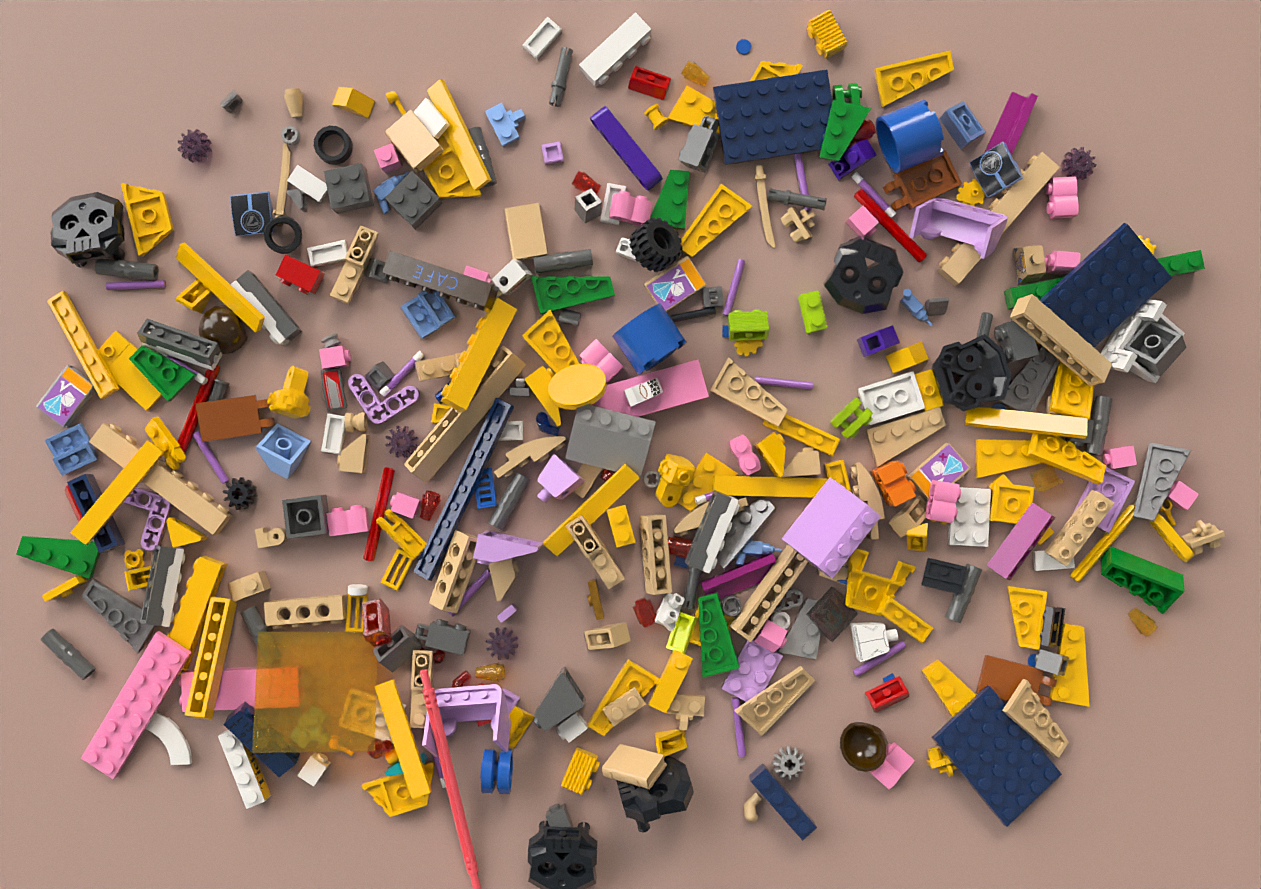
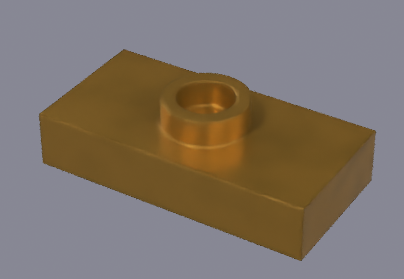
(594, 599)

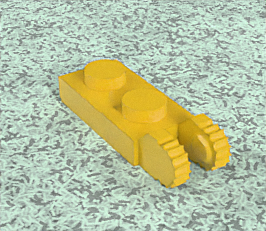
(166, 442)
(402, 534)

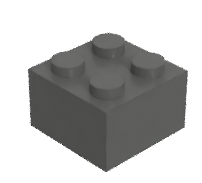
(348, 188)
(413, 200)
(1015, 341)
(1156, 347)
(306, 516)

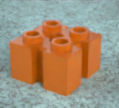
(893, 483)

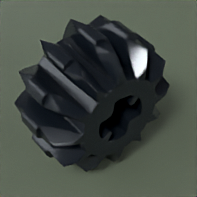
(237, 500)

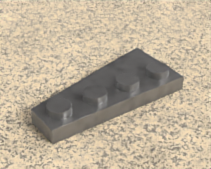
(1031, 382)
(1159, 474)
(743, 529)
(119, 613)

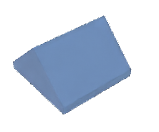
(961, 124)

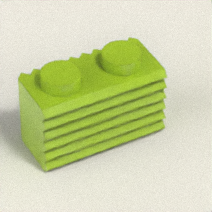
(812, 312)
(748, 325)

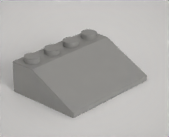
(609, 439)

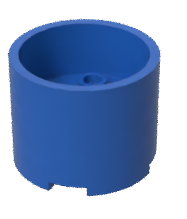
(909, 136)
(649, 338)

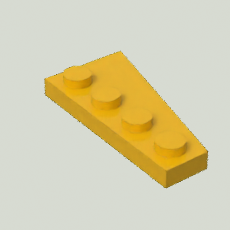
(906, 76)

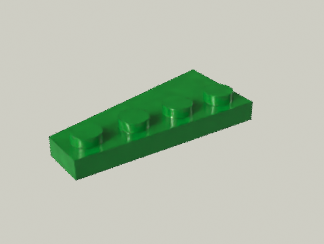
(564, 292)
(61, 553)
(716, 642)

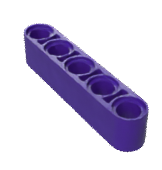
(626, 148)

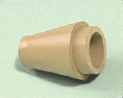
(294, 101)

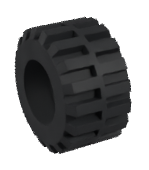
(655, 244)

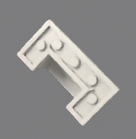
(1114, 348)

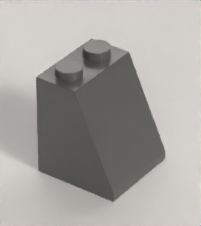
(559, 701)

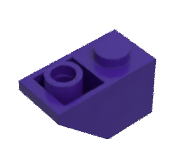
(853, 159)
(878, 341)

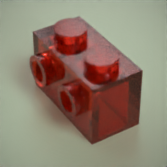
(376, 622)

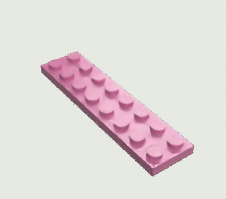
(136, 705)

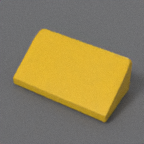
(918, 538)
(519, 723)

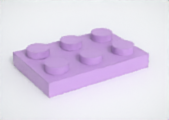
(1114, 487)
(755, 671)

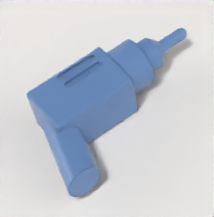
(385, 188)
(912, 304)
(755, 549)

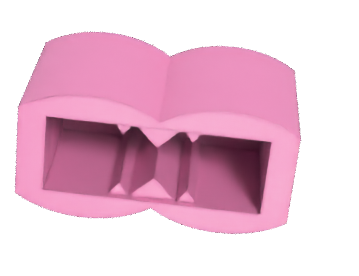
(1062, 197)
(630, 209)
(1061, 262)
(600, 357)
(746, 459)
(942, 501)
(348, 521)
(895, 765)

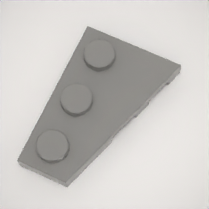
(803, 635)

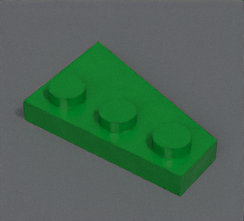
(841, 128)
(673, 199)
(162, 372)

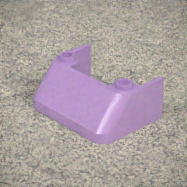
(959, 223)
(471, 704)

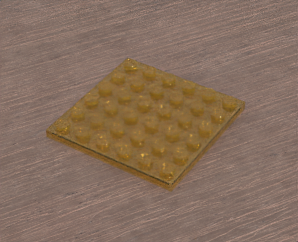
(314, 692)

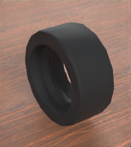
(322, 134)
(282, 249)

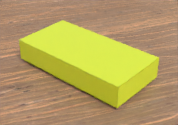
(682, 632)

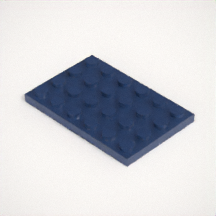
(773, 116)
(1107, 286)
(996, 756)

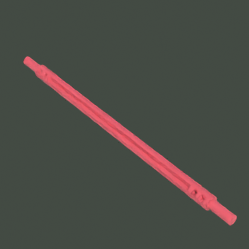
(450, 779)

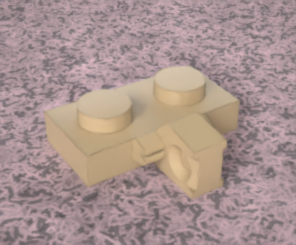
(685, 707)

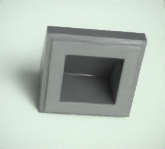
(231, 101)
(299, 198)
(375, 270)
(936, 306)
(569, 317)
(379, 375)

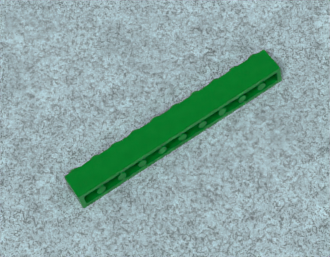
(1174, 265)

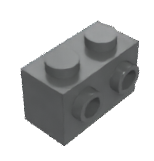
(399, 650)

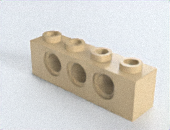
(1079, 527)
(655, 554)
(455, 572)
(275, 617)

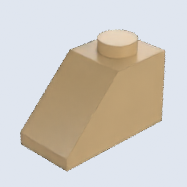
(355, 456)
(803, 463)
(909, 517)
(503, 575)
(249, 585)
(607, 636)

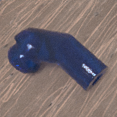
(544, 424)

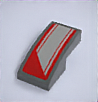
(333, 389)

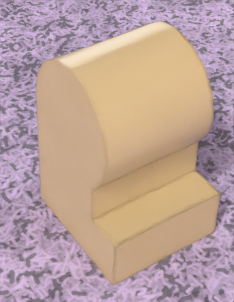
(273, 537)

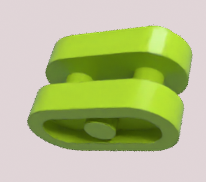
(852, 429)

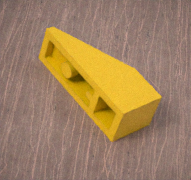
(539, 382)
(670, 681)

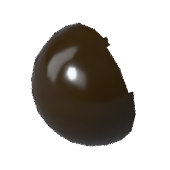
(224, 327)
(864, 746)

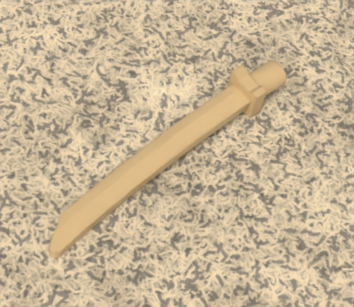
(760, 177)
(283, 183)

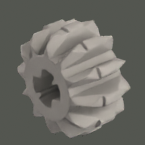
(785, 770)

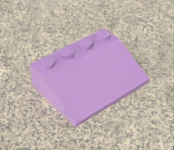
(831, 527)
(497, 546)

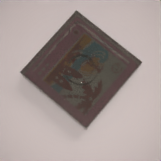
(831, 614)

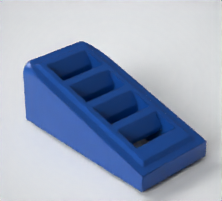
(479, 496)

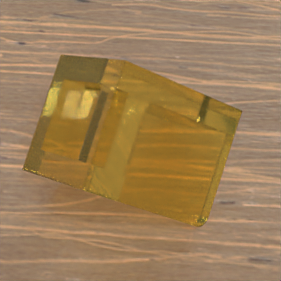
(1045, 478)

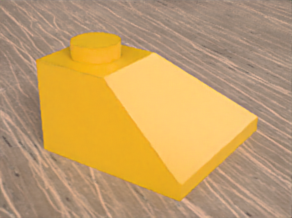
(773, 452)

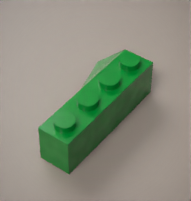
(1143, 578)

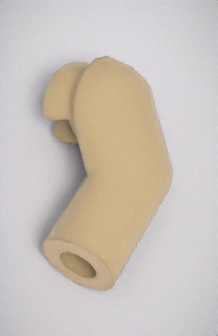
(750, 807)

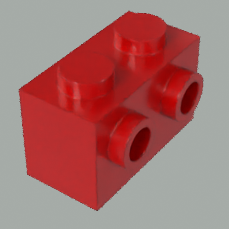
(300, 274)

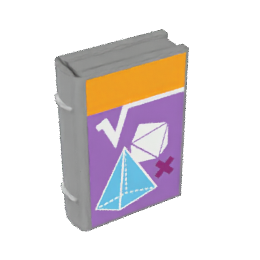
(67, 396)

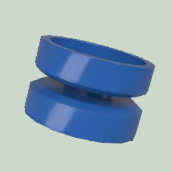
(496, 771)

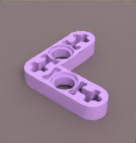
(377, 405)
(153, 506)

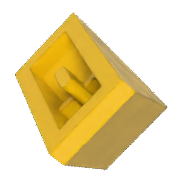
(353, 102)
(195, 296)
(907, 357)
(182, 533)
(137, 578)
(670, 741)

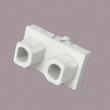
(669, 610)

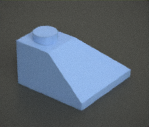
(282, 450)

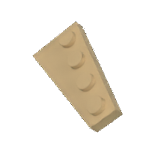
(741, 390)
(896, 436)
(772, 702)
(1033, 718)

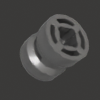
(731, 605)

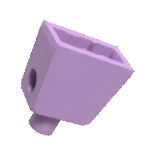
(558, 479)

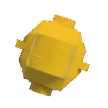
(291, 399)
(675, 475)

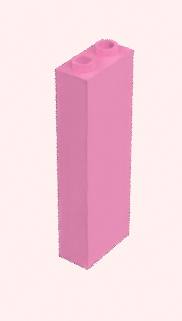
(679, 385)
(235, 688)

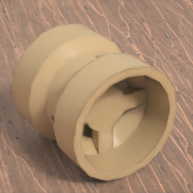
(357, 422)

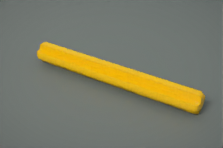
(1103, 544)

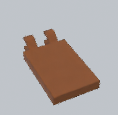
(924, 182)
(231, 417)
(1006, 676)

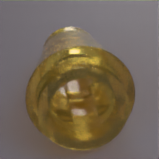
(695, 74)
(1142, 622)
(491, 672)

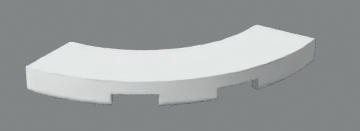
(172, 737)

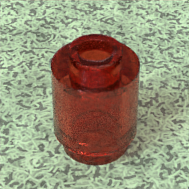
(865, 131)
(679, 546)
(644, 611)

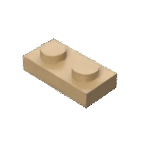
(624, 706)

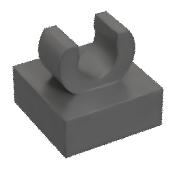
(712, 297)
(520, 390)

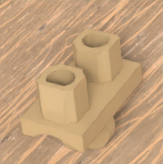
(794, 217)
(1201, 535)

